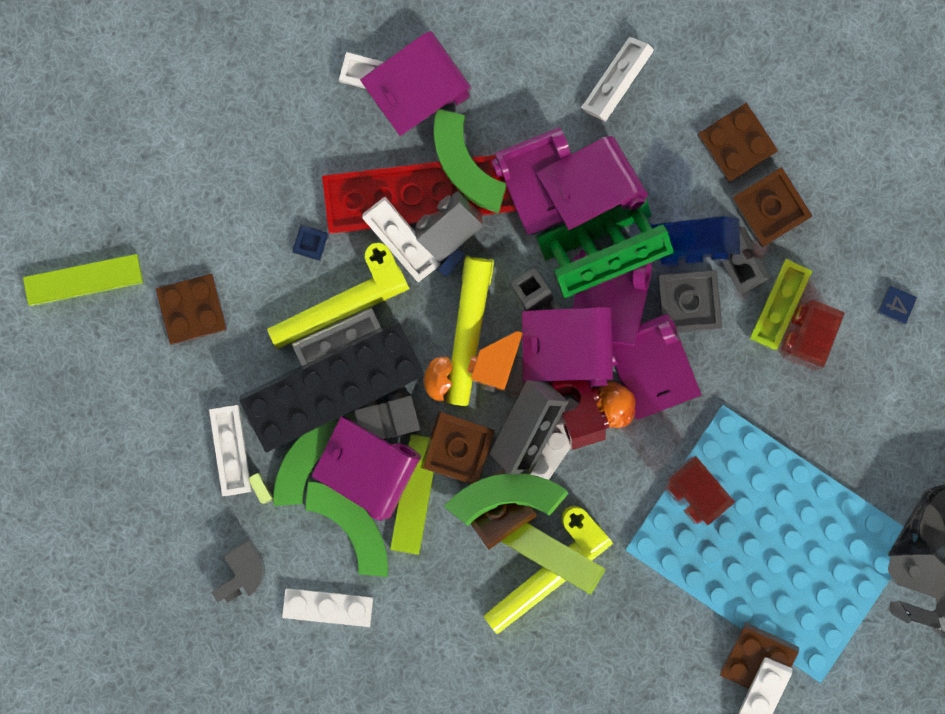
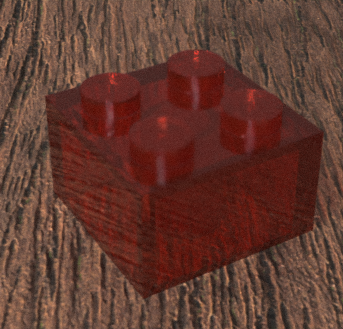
(812, 334)
(698, 492)

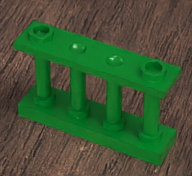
(611, 261)

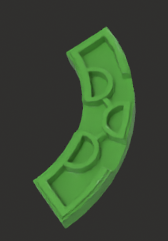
(460, 167)
(300, 461)
(505, 489)
(355, 522)

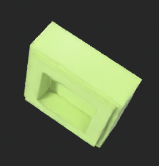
(261, 488)

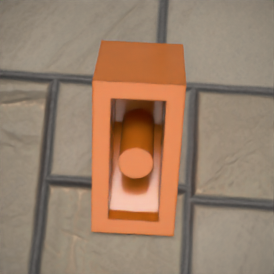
(495, 362)

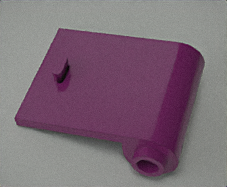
(420, 80)
(519, 168)
(595, 181)
(624, 295)
(571, 345)
(655, 367)
(368, 469)

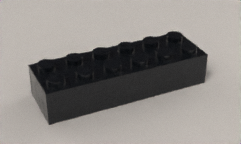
(331, 386)

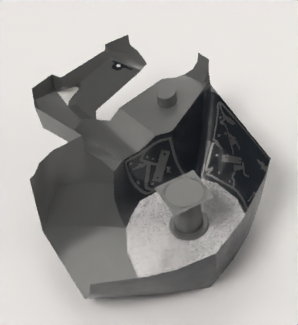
(918, 564)

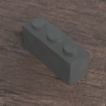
(528, 427)

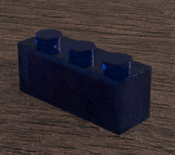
(701, 239)

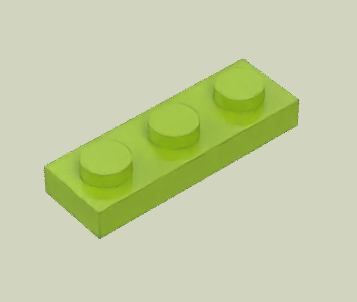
(780, 305)

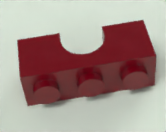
(585, 422)

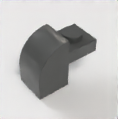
(534, 292)
(249, 572)

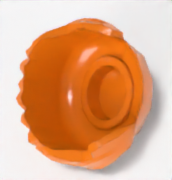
(436, 378)
(617, 404)

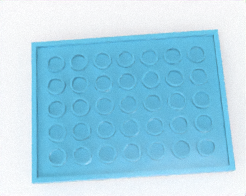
(788, 553)

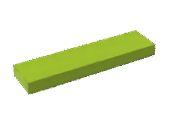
(83, 280)
(413, 504)
(555, 557)

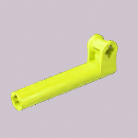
(385, 284)
(474, 290)
(589, 542)

